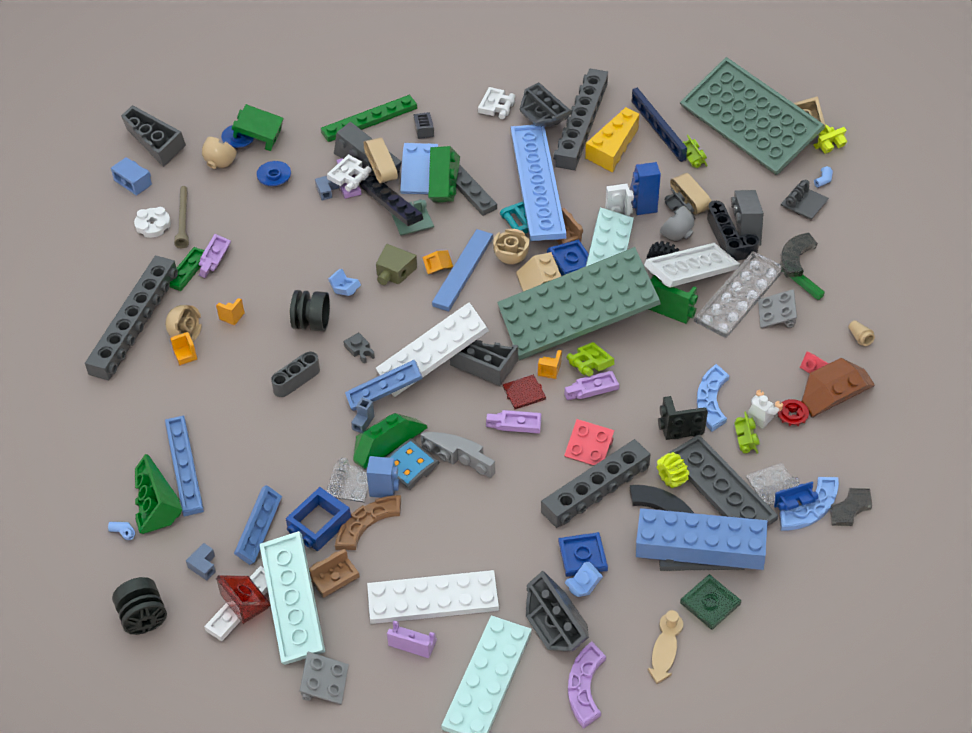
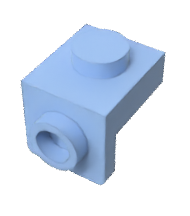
(342, 284)

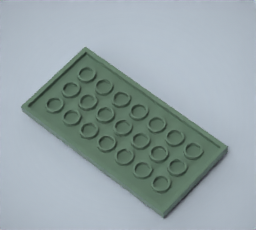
(752, 115)
(578, 303)

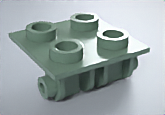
(421, 225)

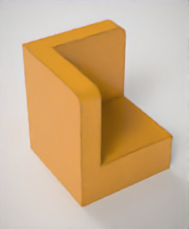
(437, 261)
(231, 312)
(183, 348)
(549, 366)

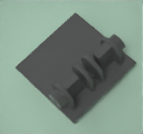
(804, 200)

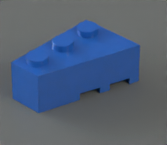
(646, 188)

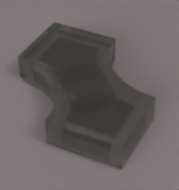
(857, 501)

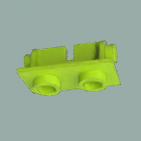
(697, 157)
(749, 439)

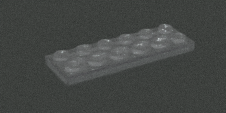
(739, 294)

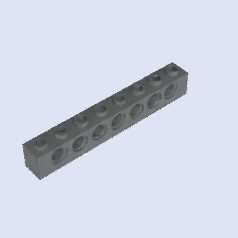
(581, 119)
(131, 318)

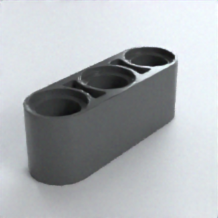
(295, 374)

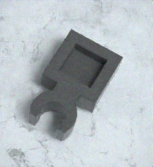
(359, 346)

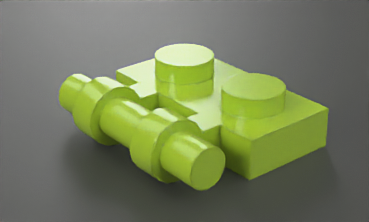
(593, 357)

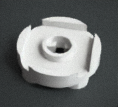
(158, 216)

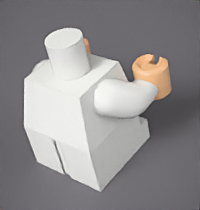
(762, 409)

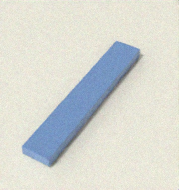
(462, 270)
(184, 466)

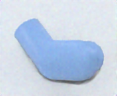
(826, 177)
(124, 528)

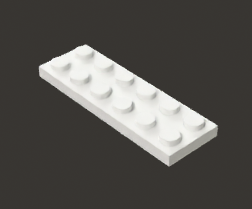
(691, 264)
(439, 343)
(432, 597)

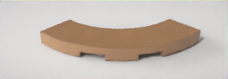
(363, 518)

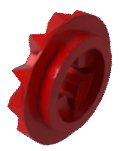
(793, 405)

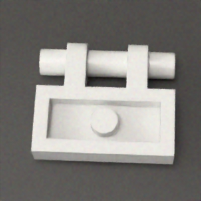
(491, 103)
(344, 171)

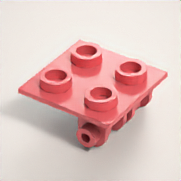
(589, 442)

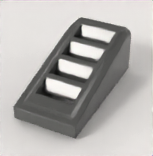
(424, 125)

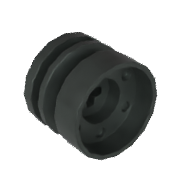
(310, 310)
(139, 605)

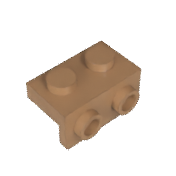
(573, 229)
(333, 573)

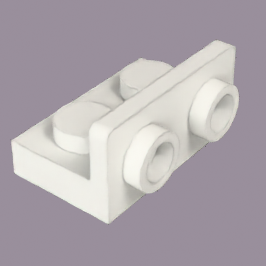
(619, 199)

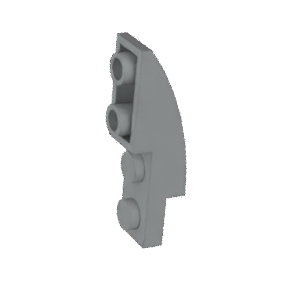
(455, 448)

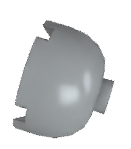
(679, 225)

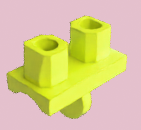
(830, 135)

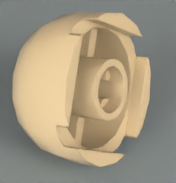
(217, 154)
(511, 246)
(182, 320)

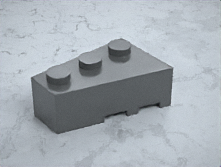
(748, 213)
(486, 360)

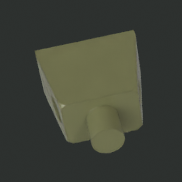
(395, 265)

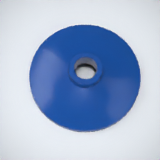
(240, 141)
(273, 173)

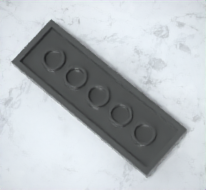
(721, 483)

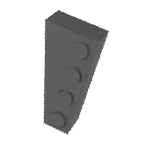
(155, 135)
(351, 141)

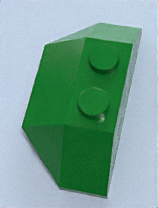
(385, 437)

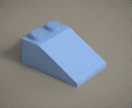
(415, 168)

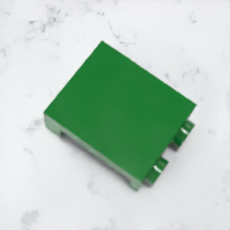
(258, 125)
(674, 302)

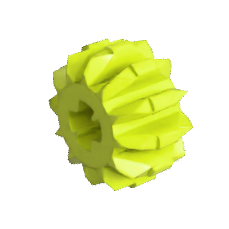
(672, 470)

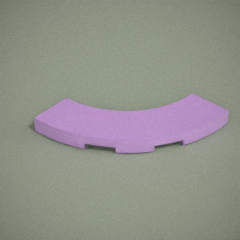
(579, 684)

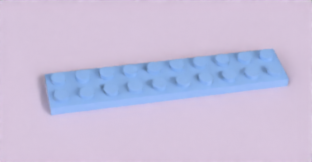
(538, 183)

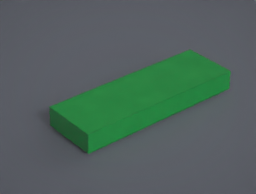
(187, 269)

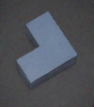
(324, 187)
(364, 415)
(200, 562)

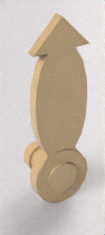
(665, 646)

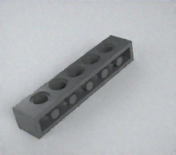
(595, 483)

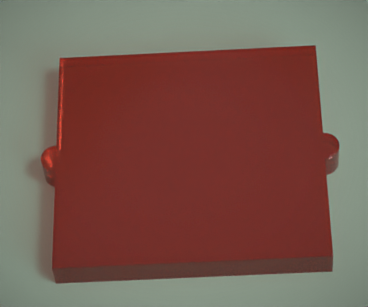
(524, 391)

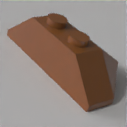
(834, 385)

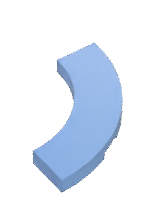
(707, 396)
(810, 513)

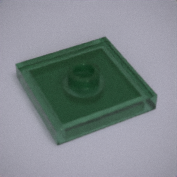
(710, 601)

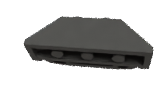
(543, 107)
(554, 615)

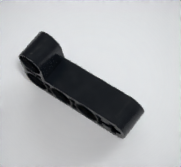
(726, 234)

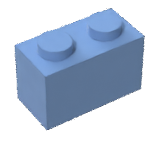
(131, 176)
(382, 477)

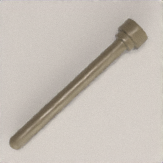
(181, 239)

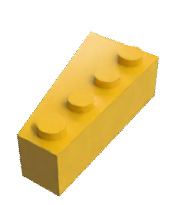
(612, 140)

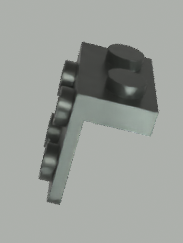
(681, 423)

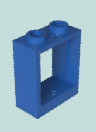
(328, 502)

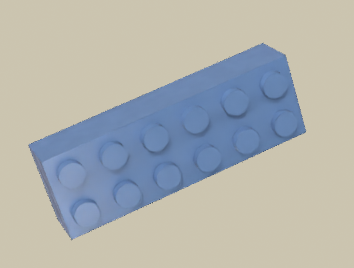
(701, 539)

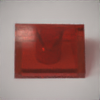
(242, 596)

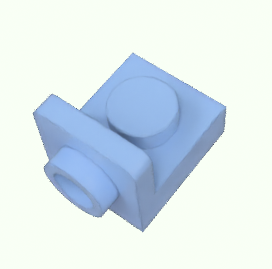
(584, 580)

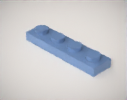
(385, 384)
(257, 525)

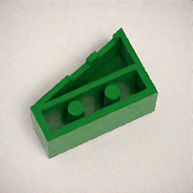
(443, 174)

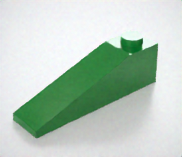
(156, 498)

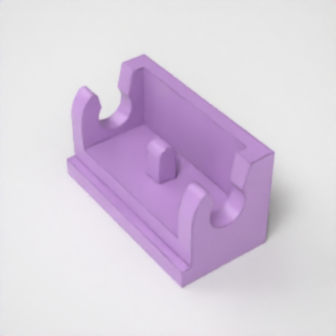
(411, 640)

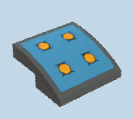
(412, 463)

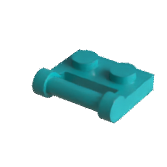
(519, 211)

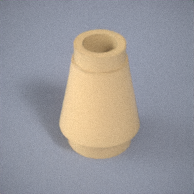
(861, 333)

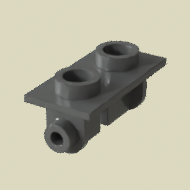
(676, 200)

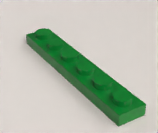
(372, 116)

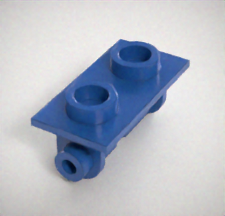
(787, 498)

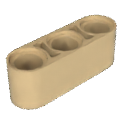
(380, 160)
(691, 192)

